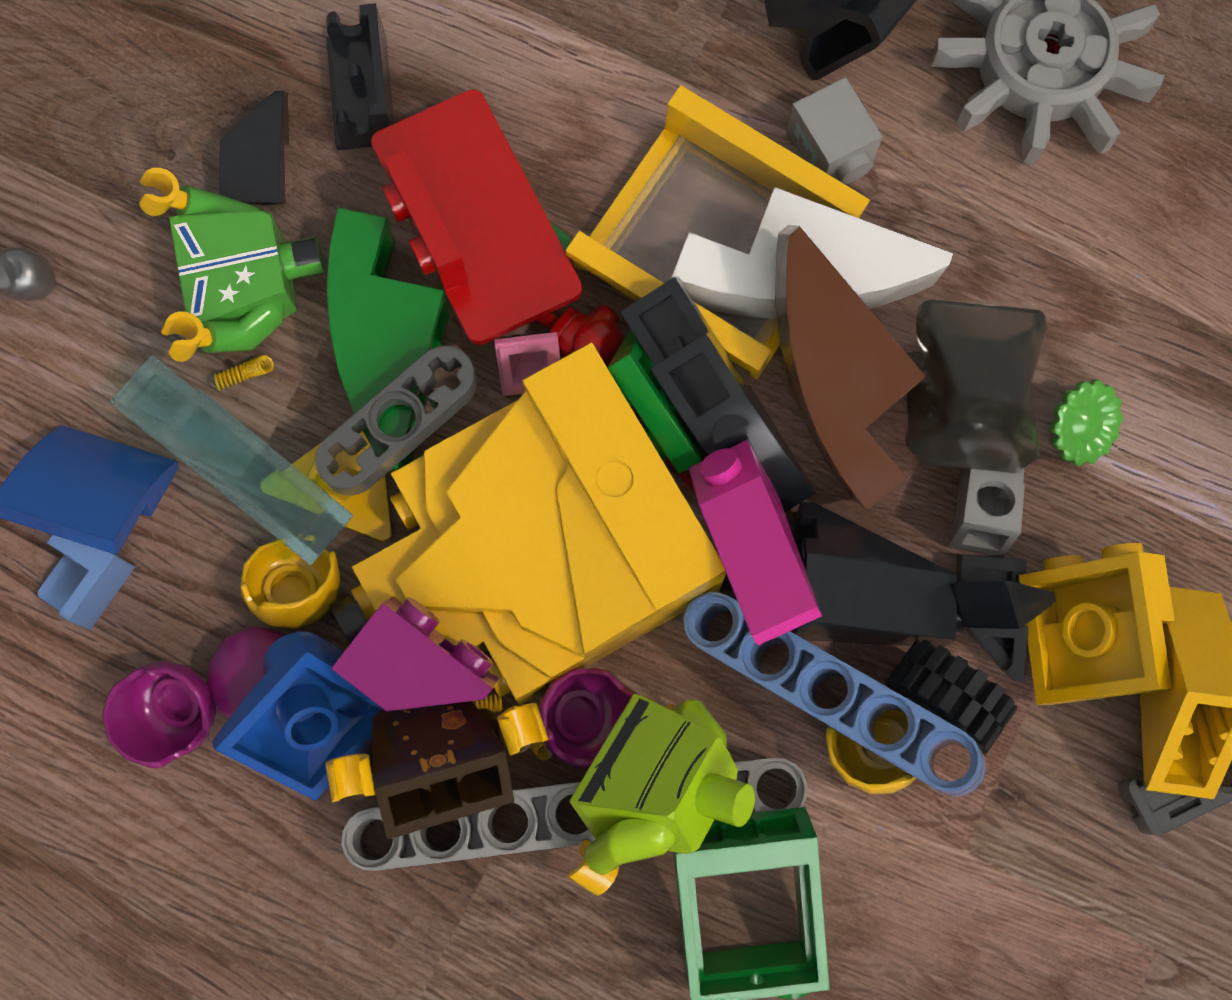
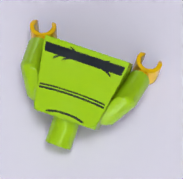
(656, 789)

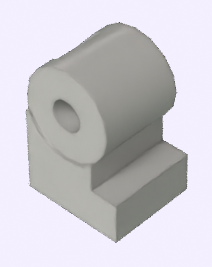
(988, 511)

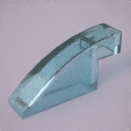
(231, 459)

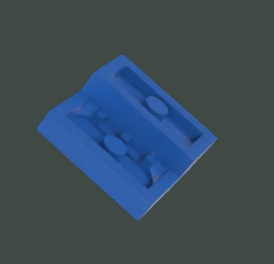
(85, 488)

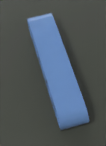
(855, 715)

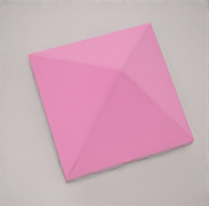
(523, 357)

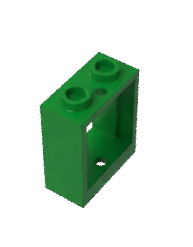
(762, 971)

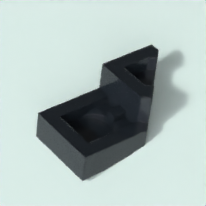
(254, 154)
(1003, 646)

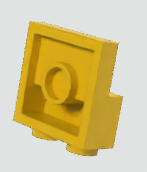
(1103, 627)

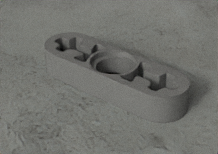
(348, 436)

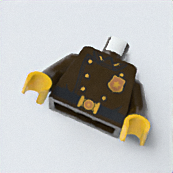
(436, 763)

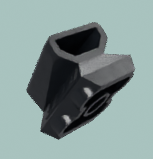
(837, 28)

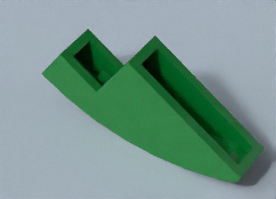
(377, 321)

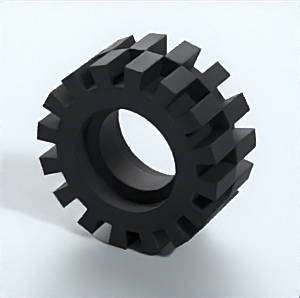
(953, 692)

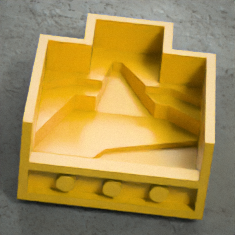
(545, 531)

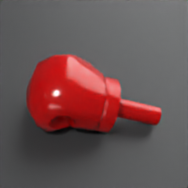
(578, 330)

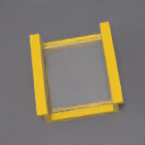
(707, 180)

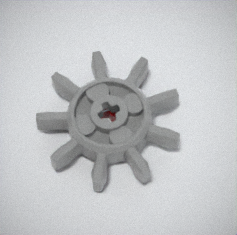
(1050, 65)

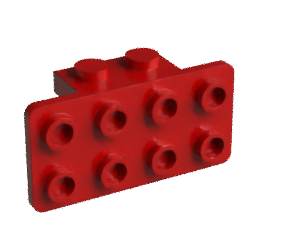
(474, 217)

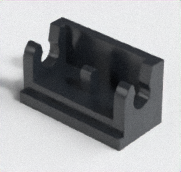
(359, 78)

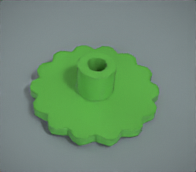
(1086, 422)

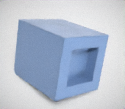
(83, 581)

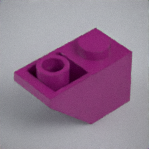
(409, 664)

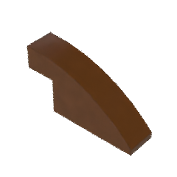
(838, 365)

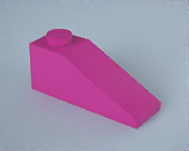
(754, 542)

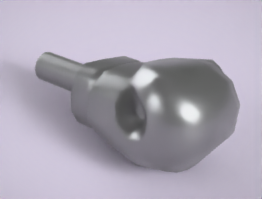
(25, 273)

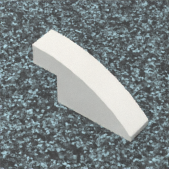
(870, 258)

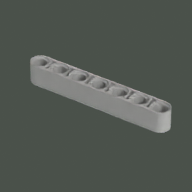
(543, 830)

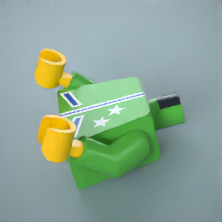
(229, 268)

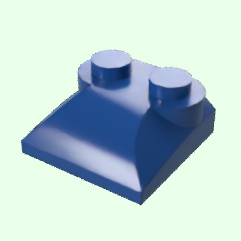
(298, 716)

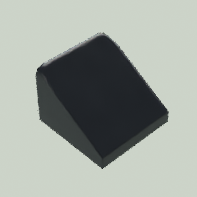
(1000, 603)

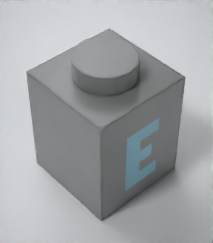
(835, 132)

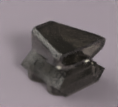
(976, 387)

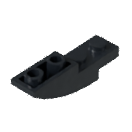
(709, 388)

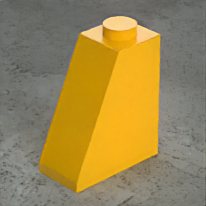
(1191, 724)

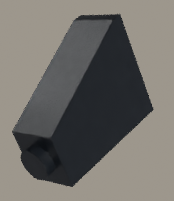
(871, 586)

